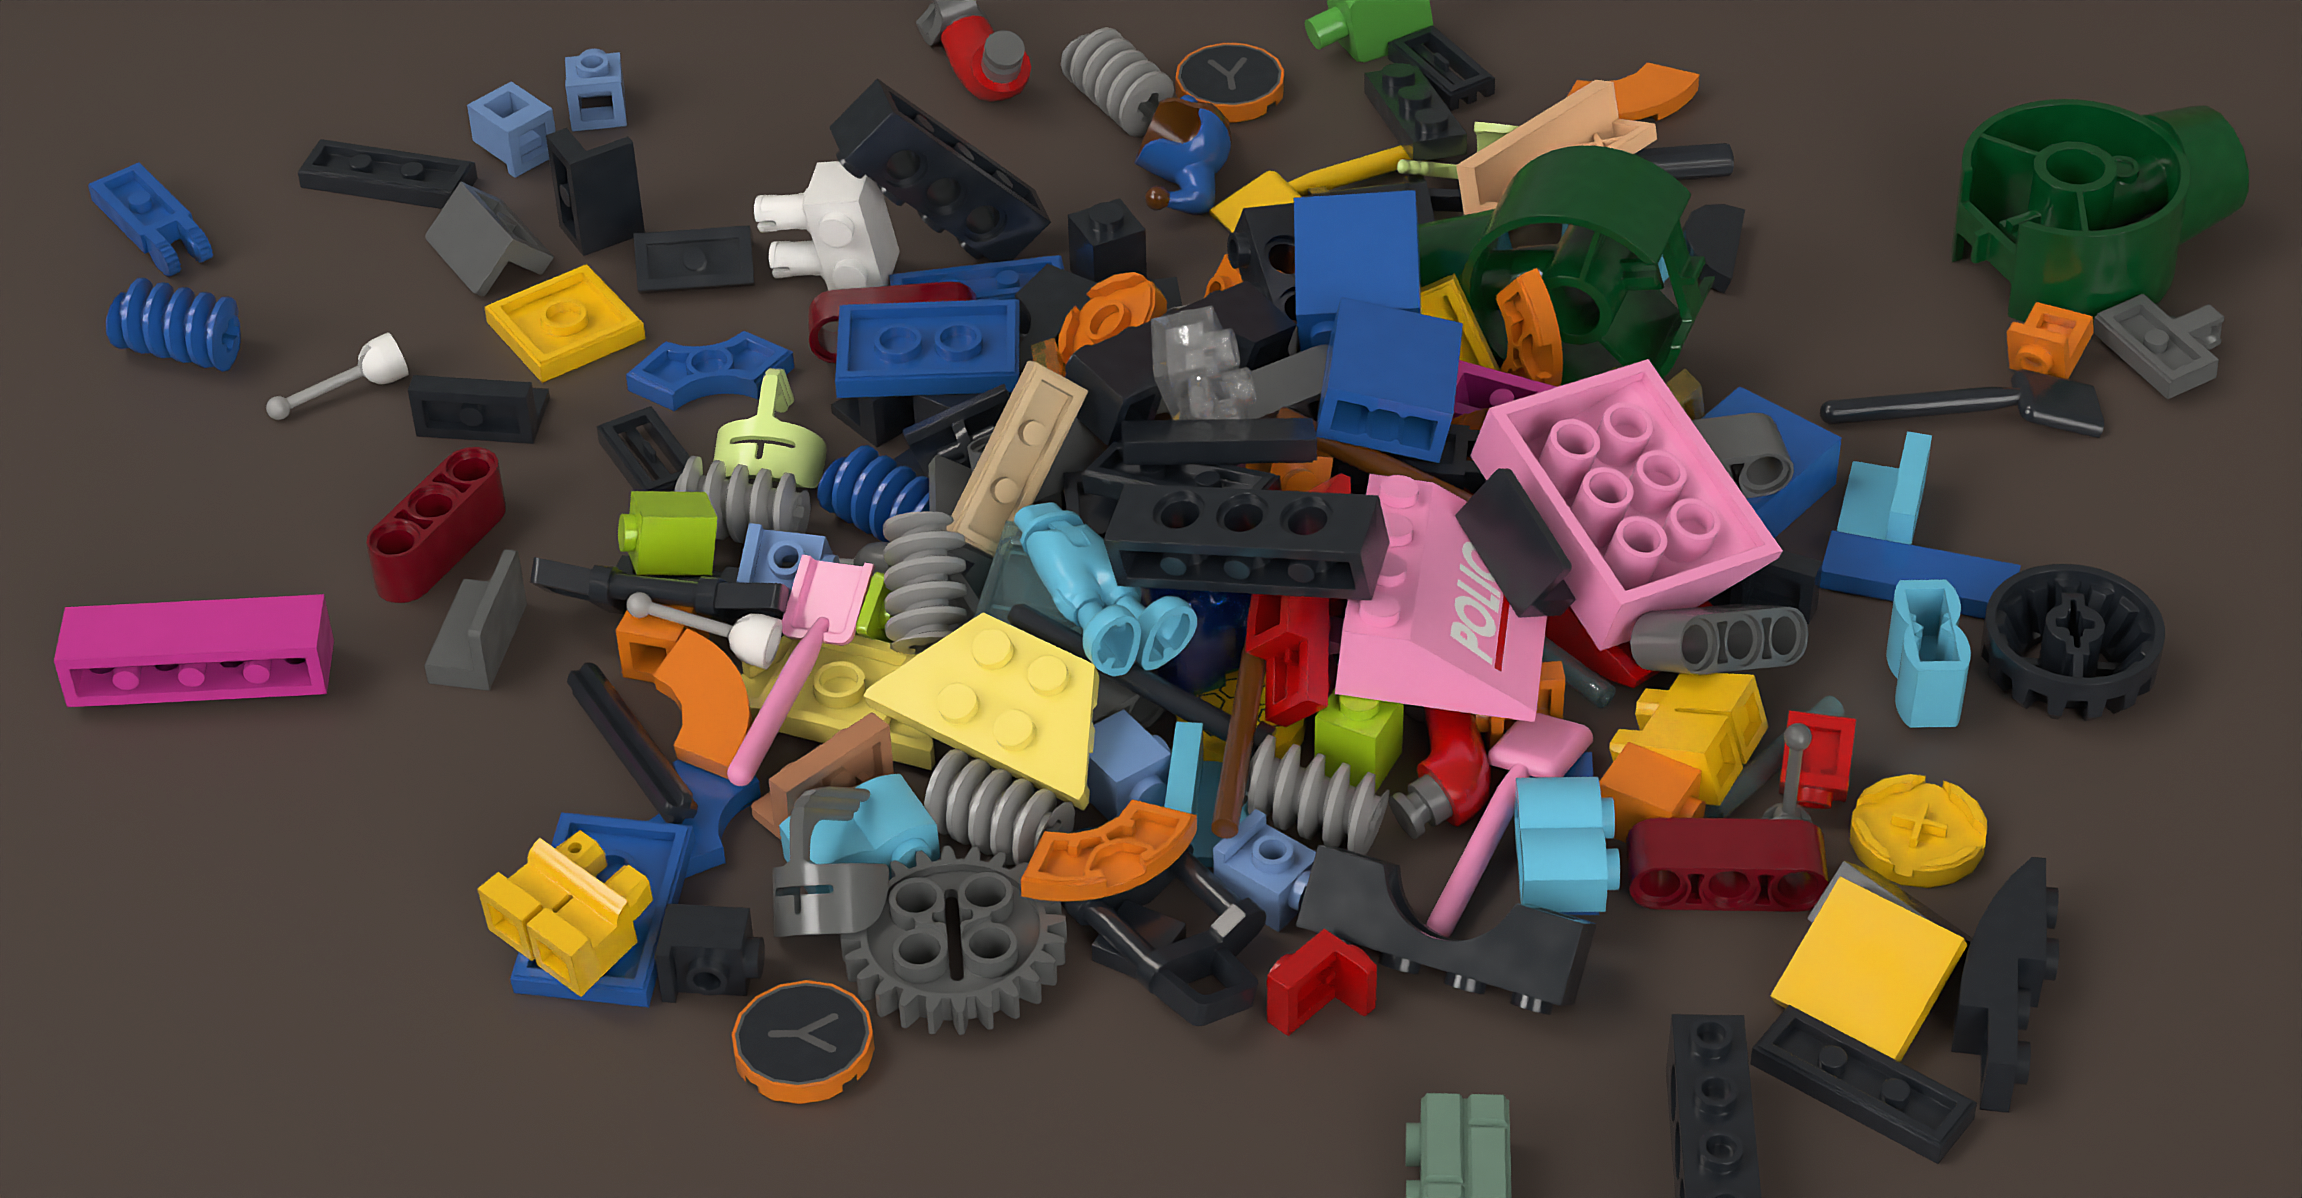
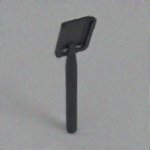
(2039, 398)

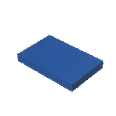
(927, 348)
(658, 853)

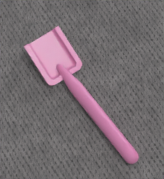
(819, 611)
(1526, 749)

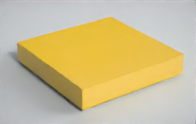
(564, 323)
(1869, 968)

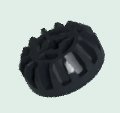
(2076, 618)

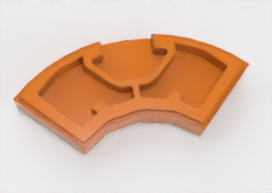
(1651, 92)
(1531, 330)
(710, 699)
(1108, 858)

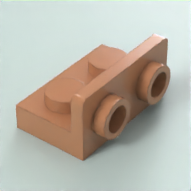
(843, 761)

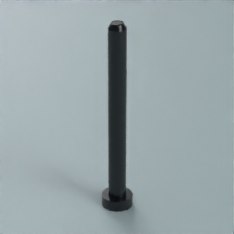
(1136, 679)

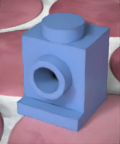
(591, 76)
(512, 127)
(768, 549)
(1265, 868)

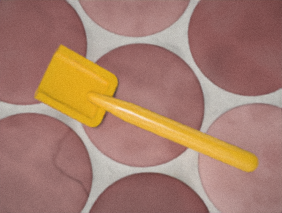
(1275, 190)

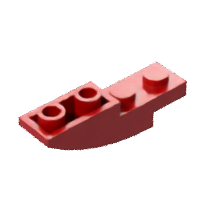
(1295, 644)

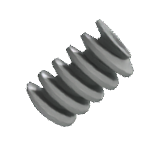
(1116, 78)
(744, 503)
(921, 580)
(1314, 798)
(991, 809)

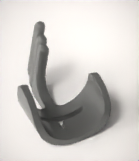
(857, 887)

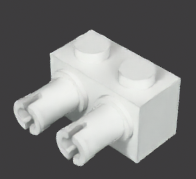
(848, 229)

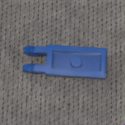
(150, 216)

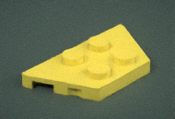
(835, 692)
(1001, 702)

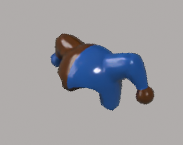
(1187, 147)

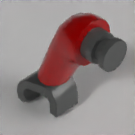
(984, 61)
(1451, 780)

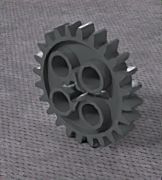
(1006, 943)

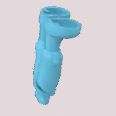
(1084, 589)

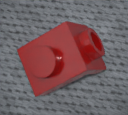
(1824, 762)
(1314, 976)

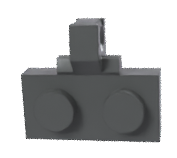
(2160, 347)

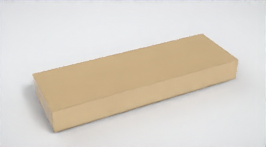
(1017, 455)

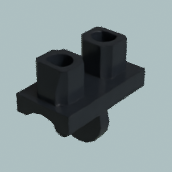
(956, 428)

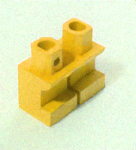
(1703, 723)
(565, 914)

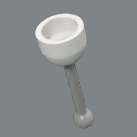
(377, 361)
(751, 639)

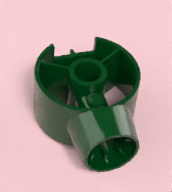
(2069, 182)
(1599, 274)

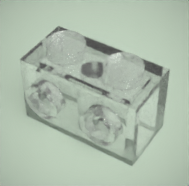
(1199, 367)

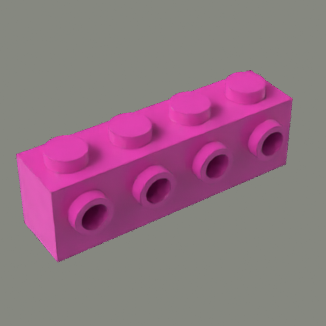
(194, 650)

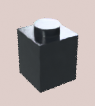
(1106, 242)

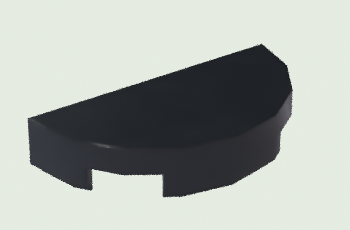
(1715, 234)

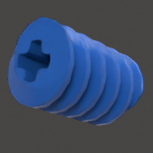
(175, 324)
(871, 489)

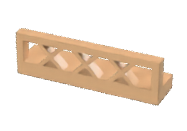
(1580, 119)

